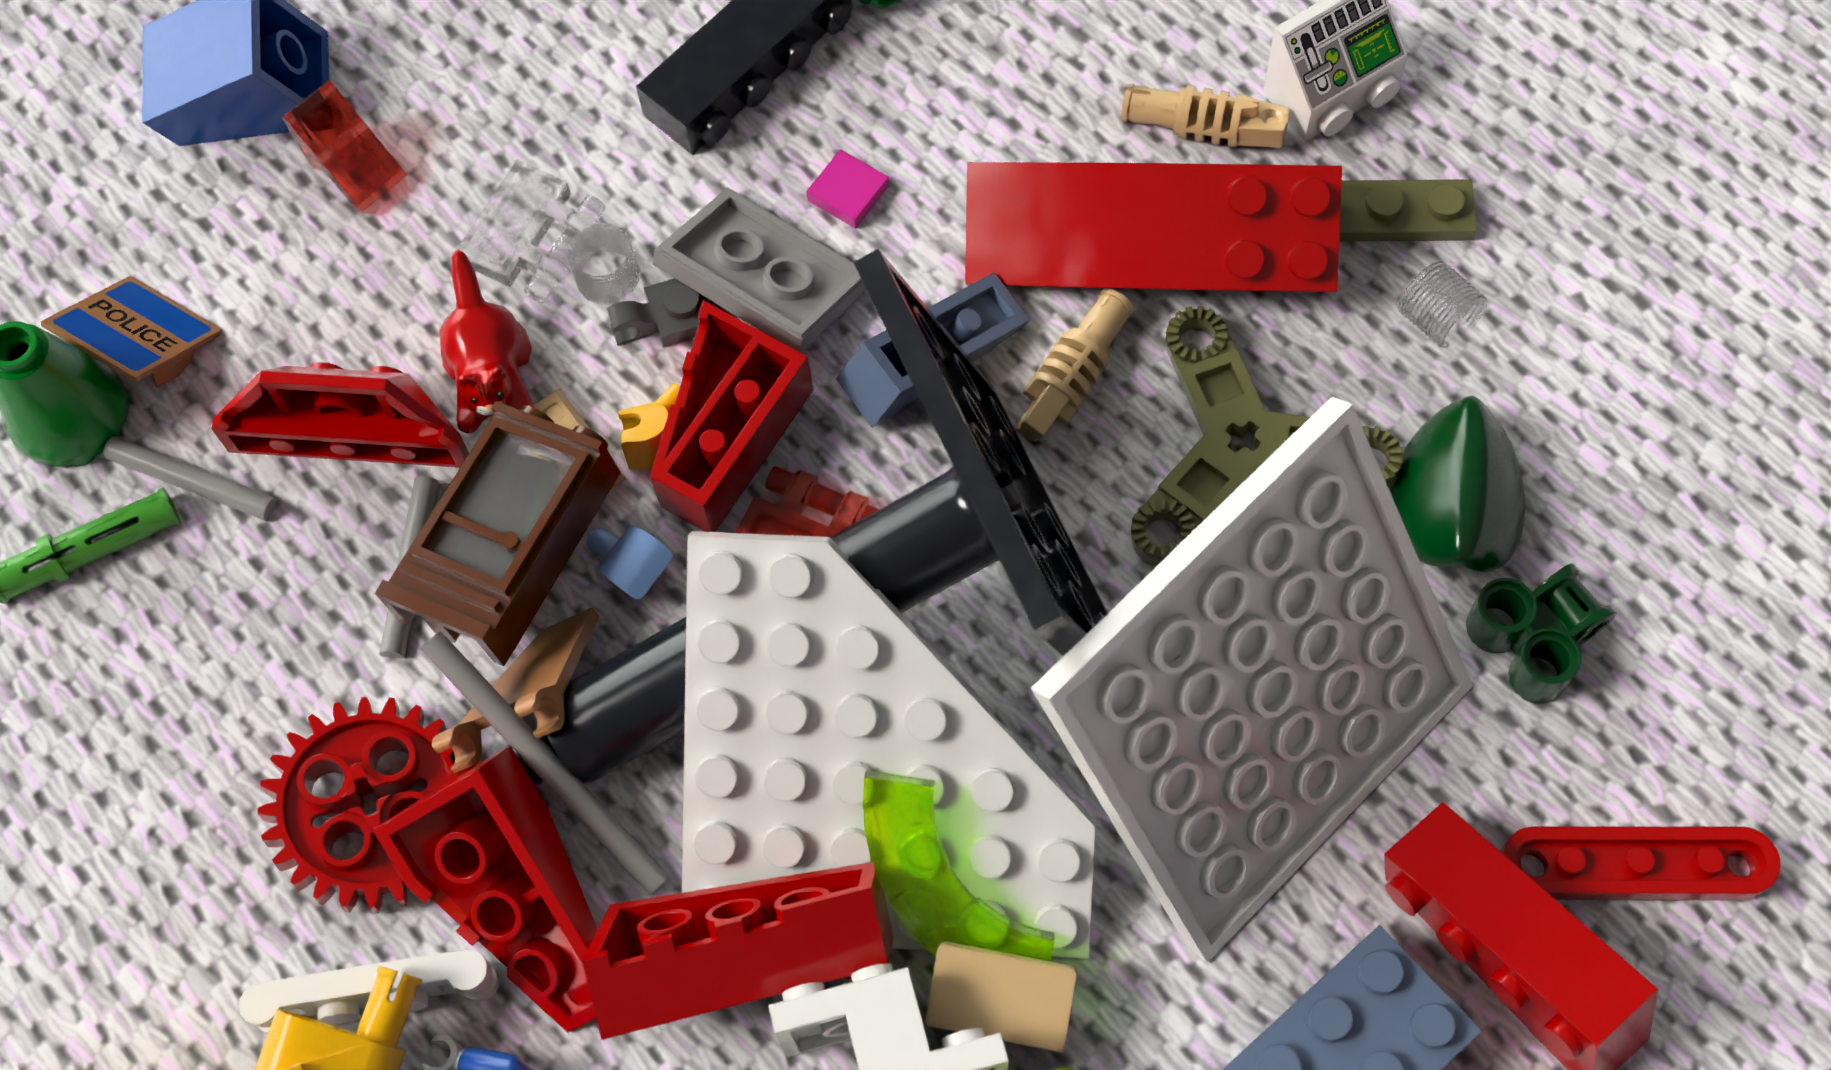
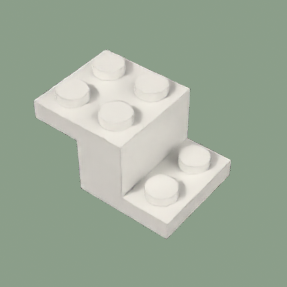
(882, 1022)

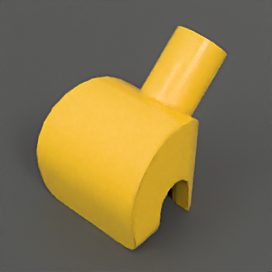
(644, 429)

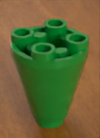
(57, 397)

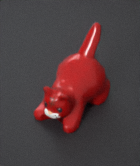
(482, 350)

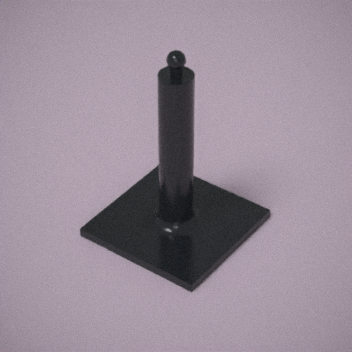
(910, 550)

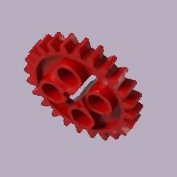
(352, 749)

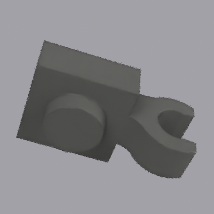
(669, 311)

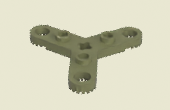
(1223, 405)

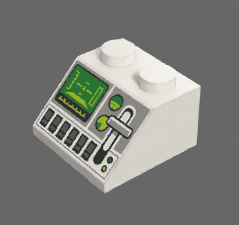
(1334, 63)

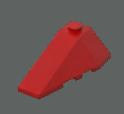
(503, 875)

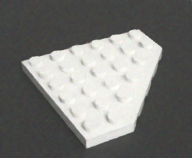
(808, 685)

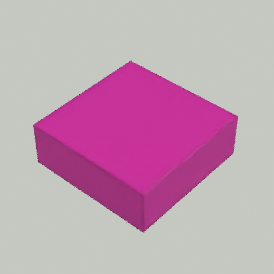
(847, 188)

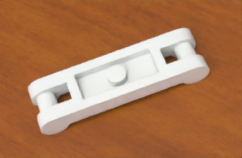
(341, 993)

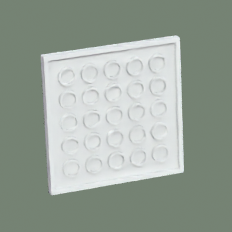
(1259, 680)

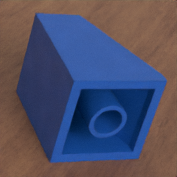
(229, 69)

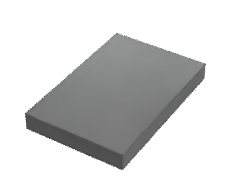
(761, 269)

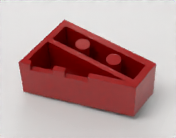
(727, 417)

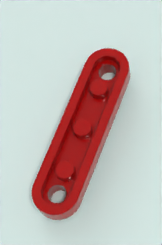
(1646, 862)

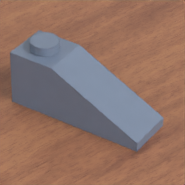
(975, 318)

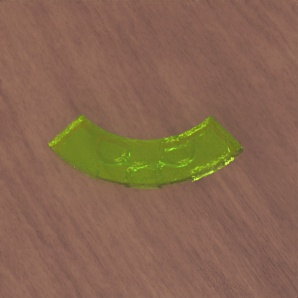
(920, 880)

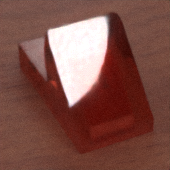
(343, 146)

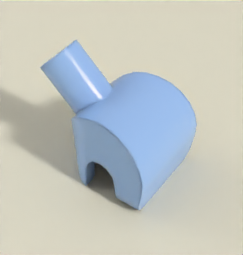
(631, 560)

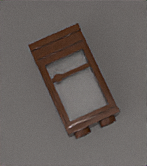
(503, 530)

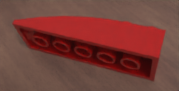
(1154, 225)

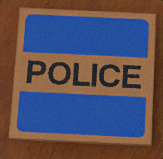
(134, 331)

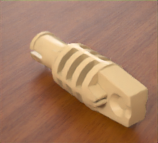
(1238, 119)
(1073, 365)

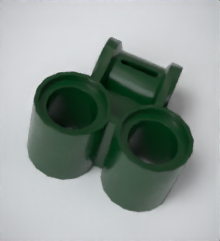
(1546, 626)

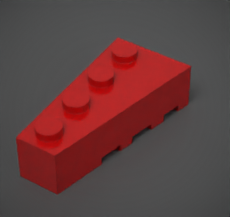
(1521, 943)
(733, 945)

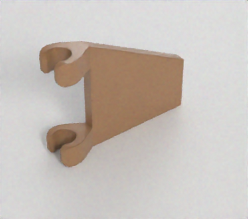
(528, 685)

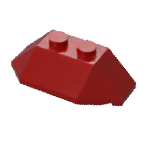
(339, 417)

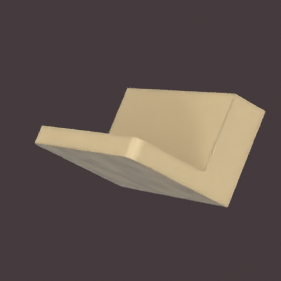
(1001, 993)

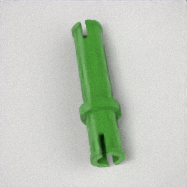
(154, 515)

